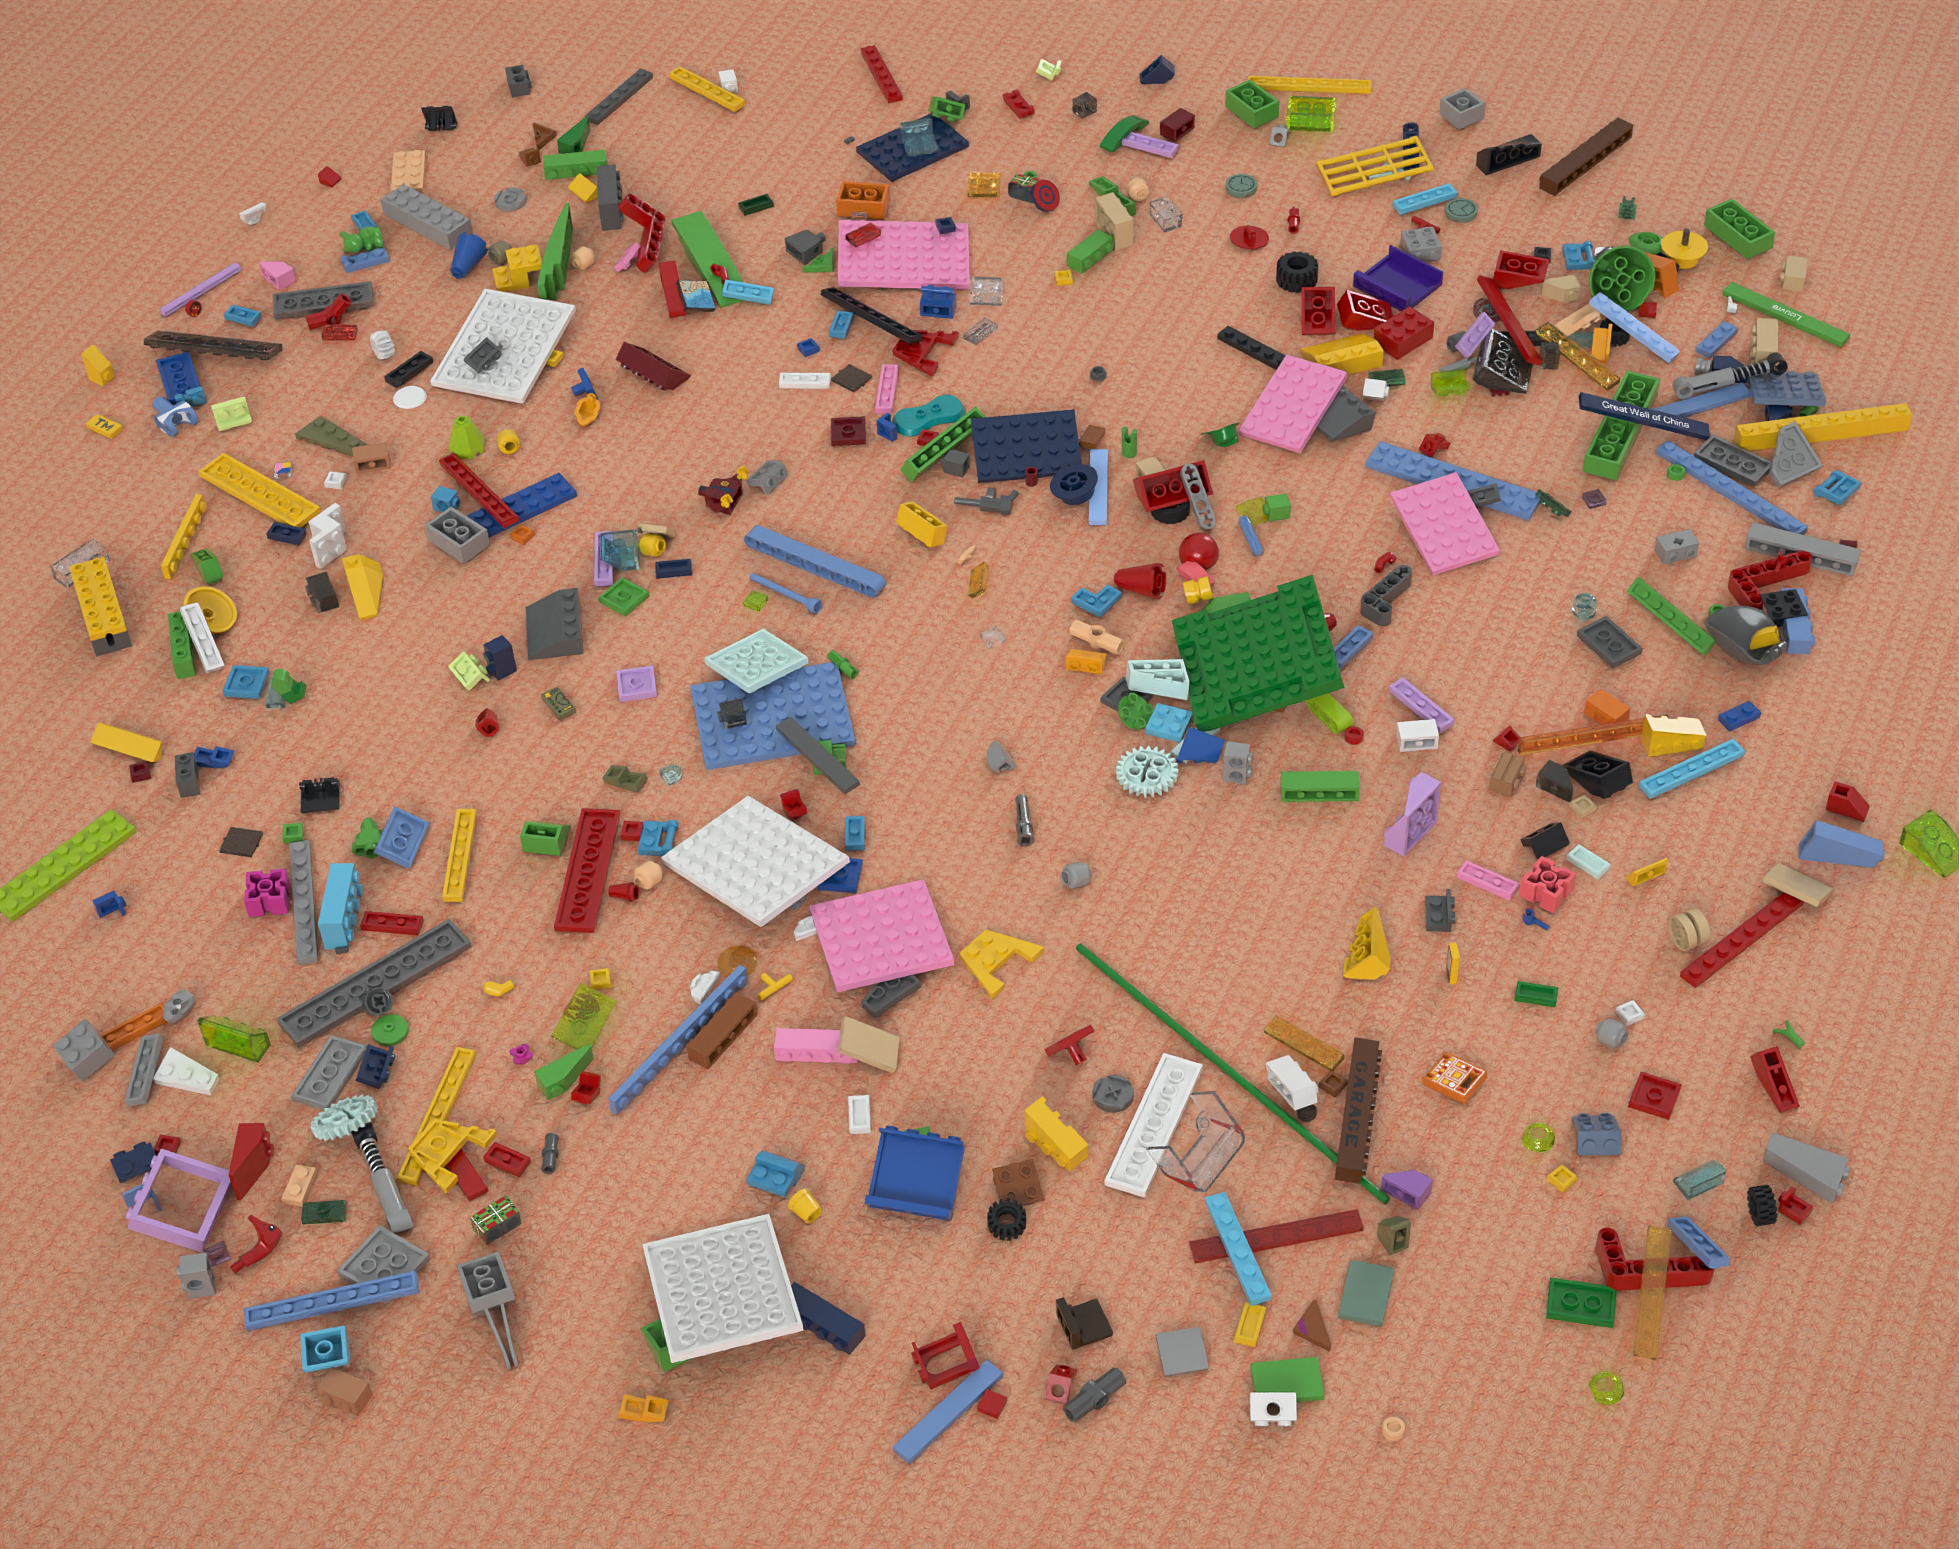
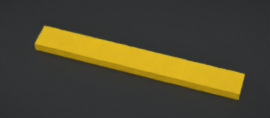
(1312, 84)
(440, 1106)

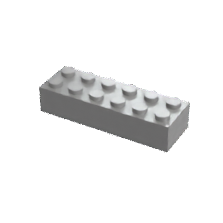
(425, 216)

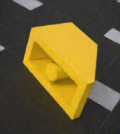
(97, 366)

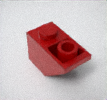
(1847, 802)

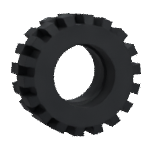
(1296, 271)

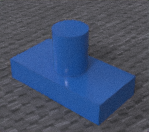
(584, 386)

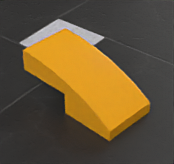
(644, 1410)

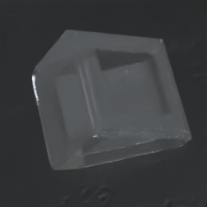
(858, 216)

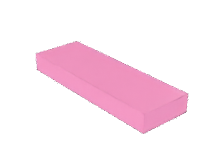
(1487, 880)

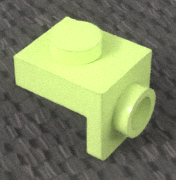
(1048, 70)

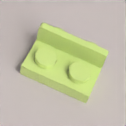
(231, 413)
(468, 670)

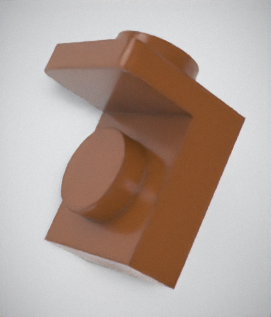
(530, 156)

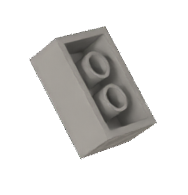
(457, 535)

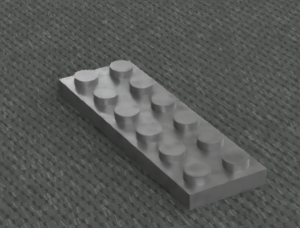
(316, 300)

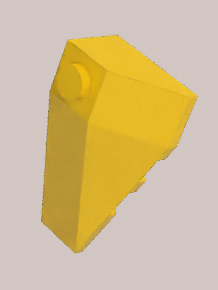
(365, 584)

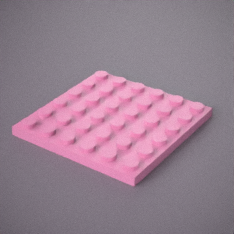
(881, 935)

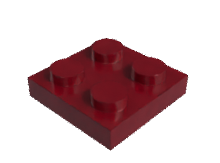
(848, 431)

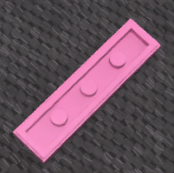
(886, 389)

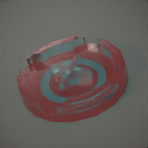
(1484, 305)

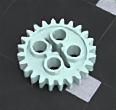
(1158, 777)
(344, 1117)

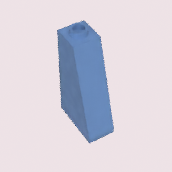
(1839, 846)

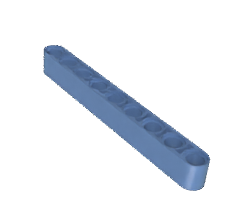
(815, 561)

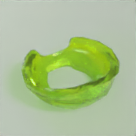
(1539, 1145)
(1607, 1397)

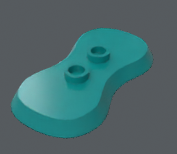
(938, 411)

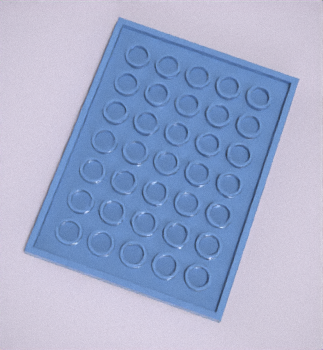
(807, 694)

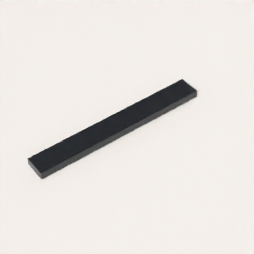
(871, 315)

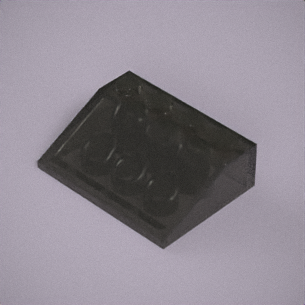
(1501, 365)

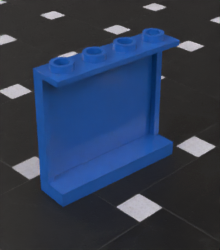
(916, 1173)

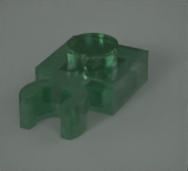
(1627, 208)

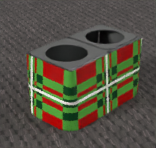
(1019, 192)
(495, 1220)

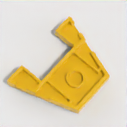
(990, 952)
(439, 1145)

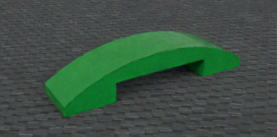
(1123, 128)

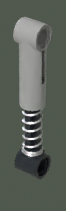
(1727, 376)
(382, 1180)

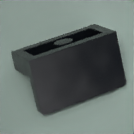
(1547, 839)

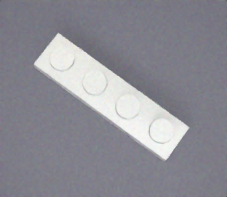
(202, 637)

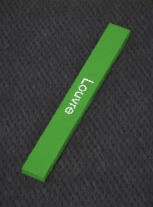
(1786, 314)

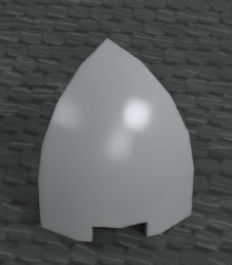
(999, 758)

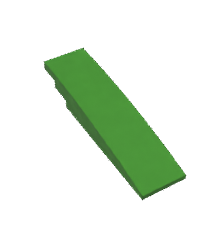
(703, 250)
(556, 257)

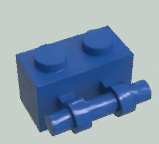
(938, 301)

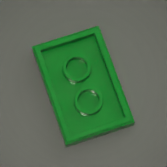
(1581, 1302)

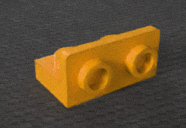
(1086, 661)

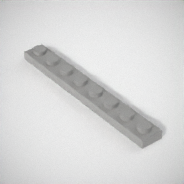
(303, 902)

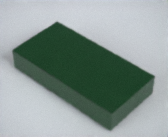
(755, 204)

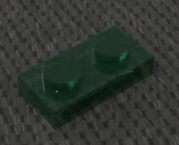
(1392, 377)
(1547, 500)

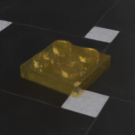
(984, 185)

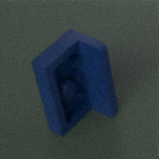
(375, 1065)
(133, 1163)

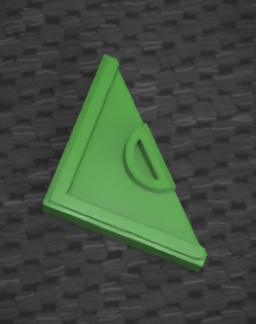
(822, 263)

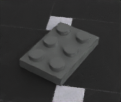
(1609, 642)

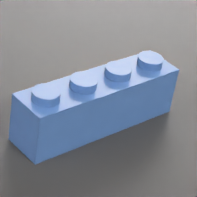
(1798, 630)

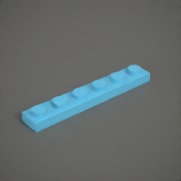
(1691, 768)
(1238, 1249)

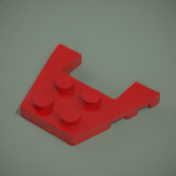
(917, 352)

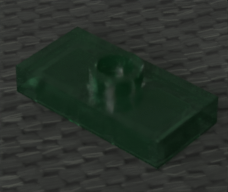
(324, 1212)

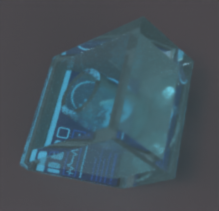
(620, 549)

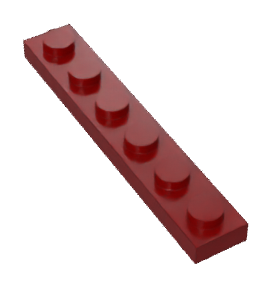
(881, 74)

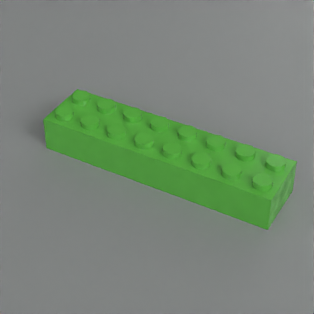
(1616, 436)

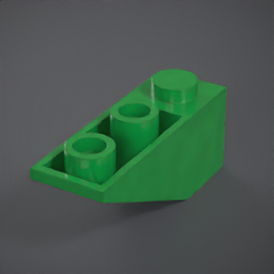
(575, 138)

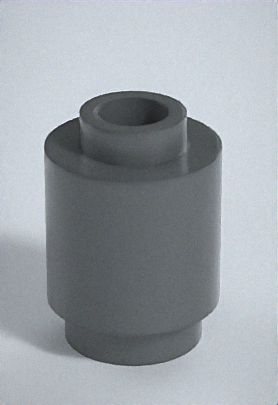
(1453, 339)

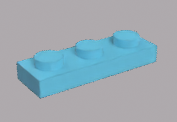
(748, 292)

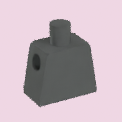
(805, 245)

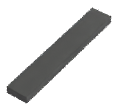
(817, 755)

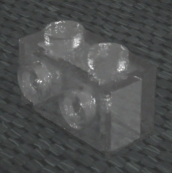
(1166, 214)

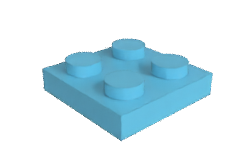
(1169, 722)

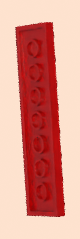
(587, 870)

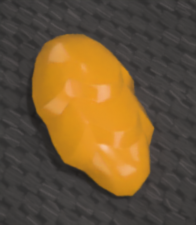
(587, 410)

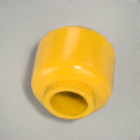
(508, 441)
(652, 545)

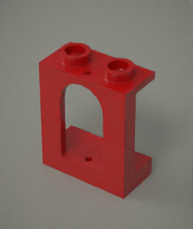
(925, 1353)

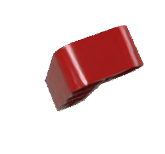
(669, 277)

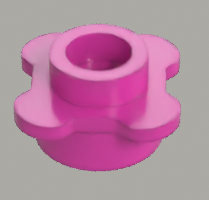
(521, 1058)

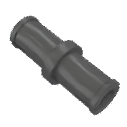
(550, 1153)

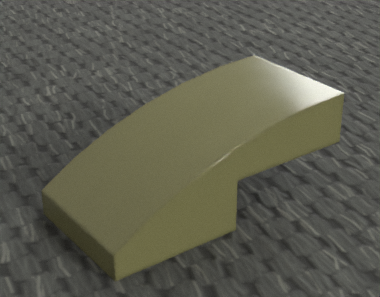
(622, 778)

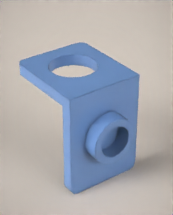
(130, 1195)

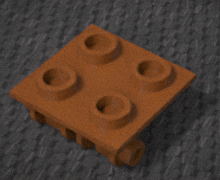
(1018, 1182)

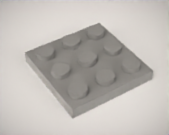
(382, 1256)

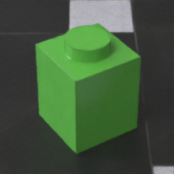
(1277, 507)

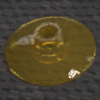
(736, 956)

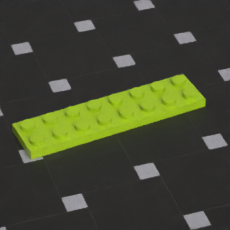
(63, 864)

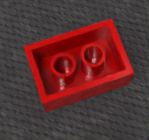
(1404, 332)

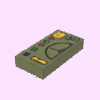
(558, 703)

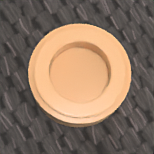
(1393, 1428)

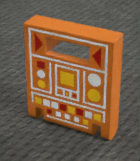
(1451, 1073)

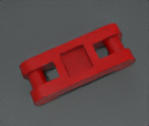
(1018, 104)

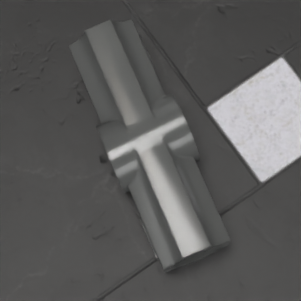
(1094, 1394)

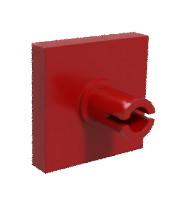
(1071, 1044)

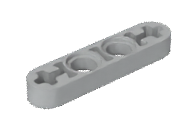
(1194, 498)

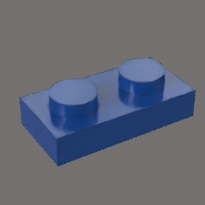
(1739, 716)

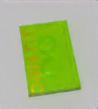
(583, 1017)

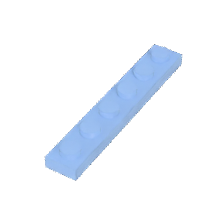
(1634, 327)

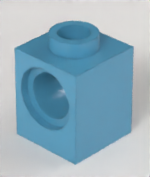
(445, 498)

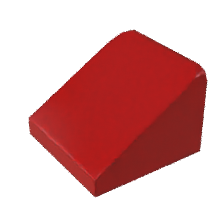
(328, 177)
(1507, 738)

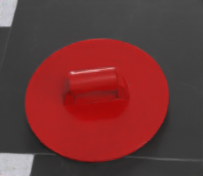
(1249, 237)

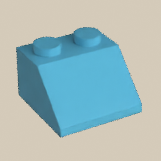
(325, 1349)

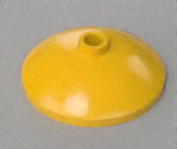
(216, 607)

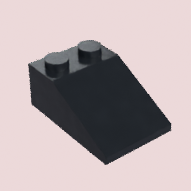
(1600, 773)

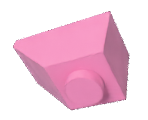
(278, 273)

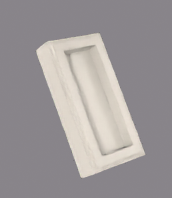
(859, 1114)

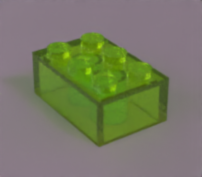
(1311, 113)

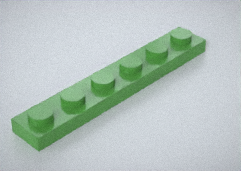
(1671, 616)

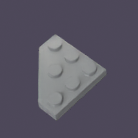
(1792, 456)

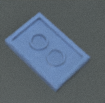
(401, 837)

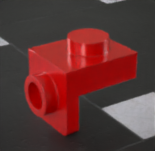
(1433, 442)
(792, 804)
(587, 1088)
(1793, 1206)

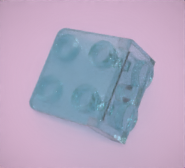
(918, 137)

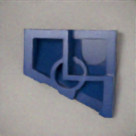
(1200, 747)

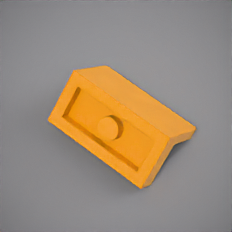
(1601, 344)

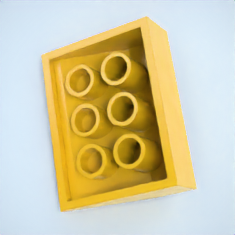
(1348, 354)

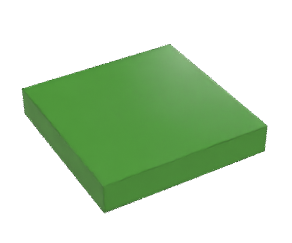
(623, 596)

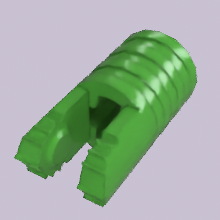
(1129, 443)

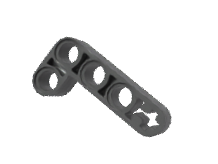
(1376, 602)

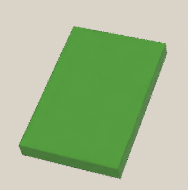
(1289, 1376)

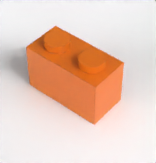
(1606, 708)

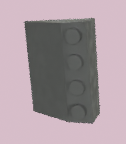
(1346, 416)
(555, 625)

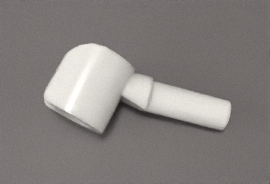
(1732, 307)

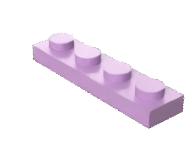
(1150, 144)
(602, 571)
(1421, 704)

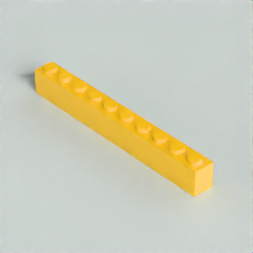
(1827, 426)

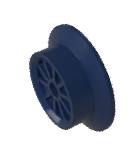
(1074, 484)

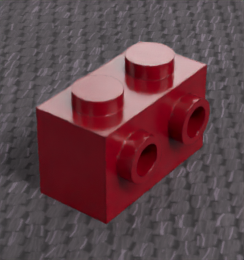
(1177, 124)

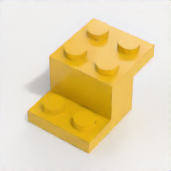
(519, 263)

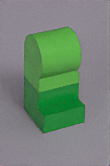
(287, 686)

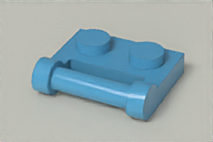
(1573, 256)
(1841, 491)
(652, 836)

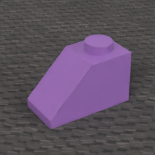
(1408, 1187)

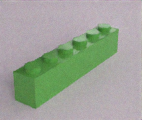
(939, 446)

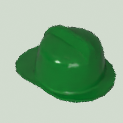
(1225, 436)

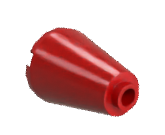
(1144, 580)

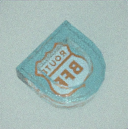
(671, 774)

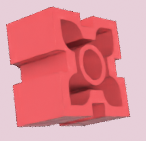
(1547, 884)

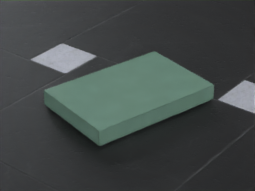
(1366, 1293)

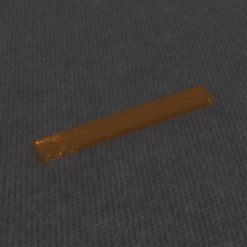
(1582, 736)

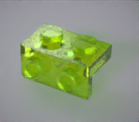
(1449, 382)

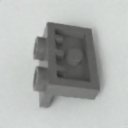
(1439, 912)

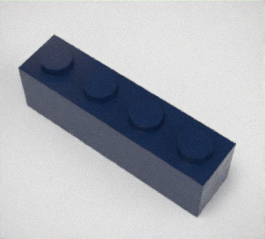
(827, 1320)

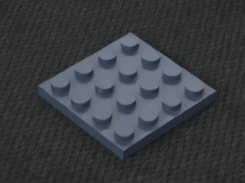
(1787, 389)

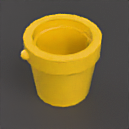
(805, 1206)

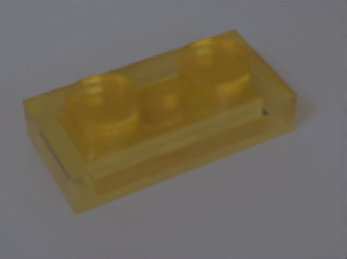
(978, 580)

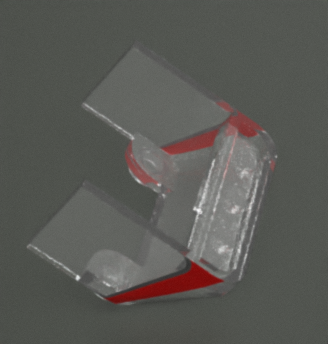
(1211, 1153)

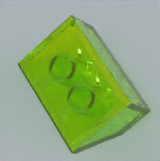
(234, 1037)

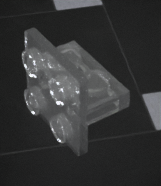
(986, 291)

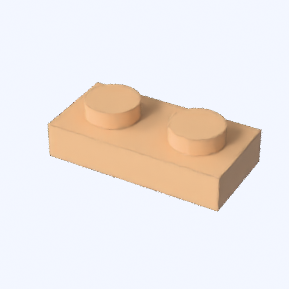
(299, 1185)

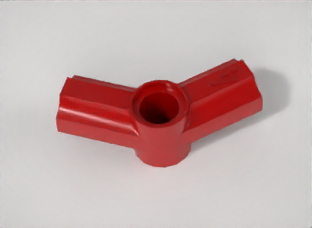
(331, 314)

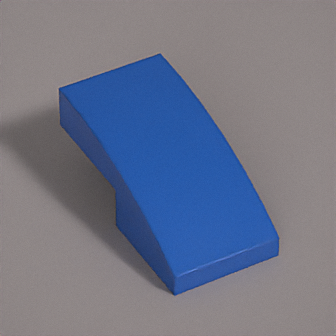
(215, 758)

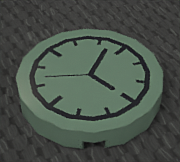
(1241, 185)
(1461, 210)

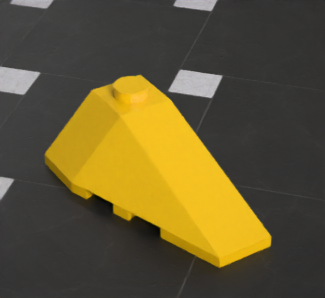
(1369, 951)

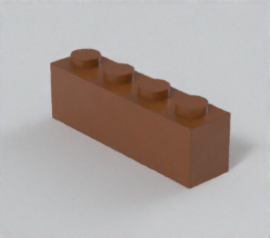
(722, 1030)

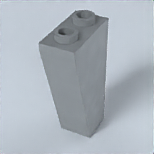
(1808, 1165)

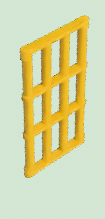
(1385, 157)

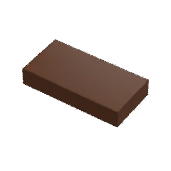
(1092, 437)

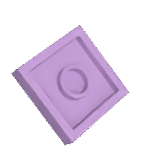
(636, 683)

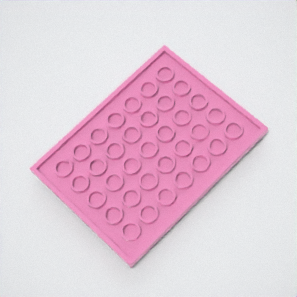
(904, 256)

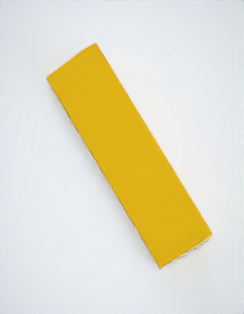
(127, 742)

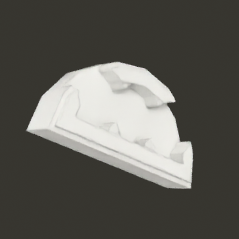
(253, 214)
(805, 929)
(702, 985)

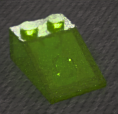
(1932, 842)

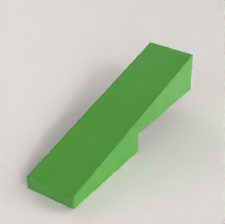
(1105, 186)

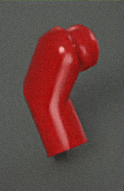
(720, 271)
(1381, 561)

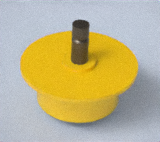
(1684, 248)

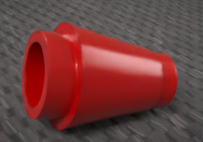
(624, 891)

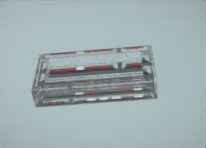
(980, 331)

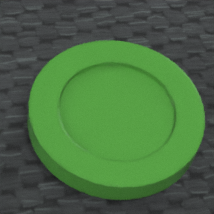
(390, 1030)

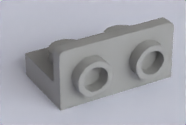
(768, 476)

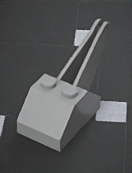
(488, 1290)

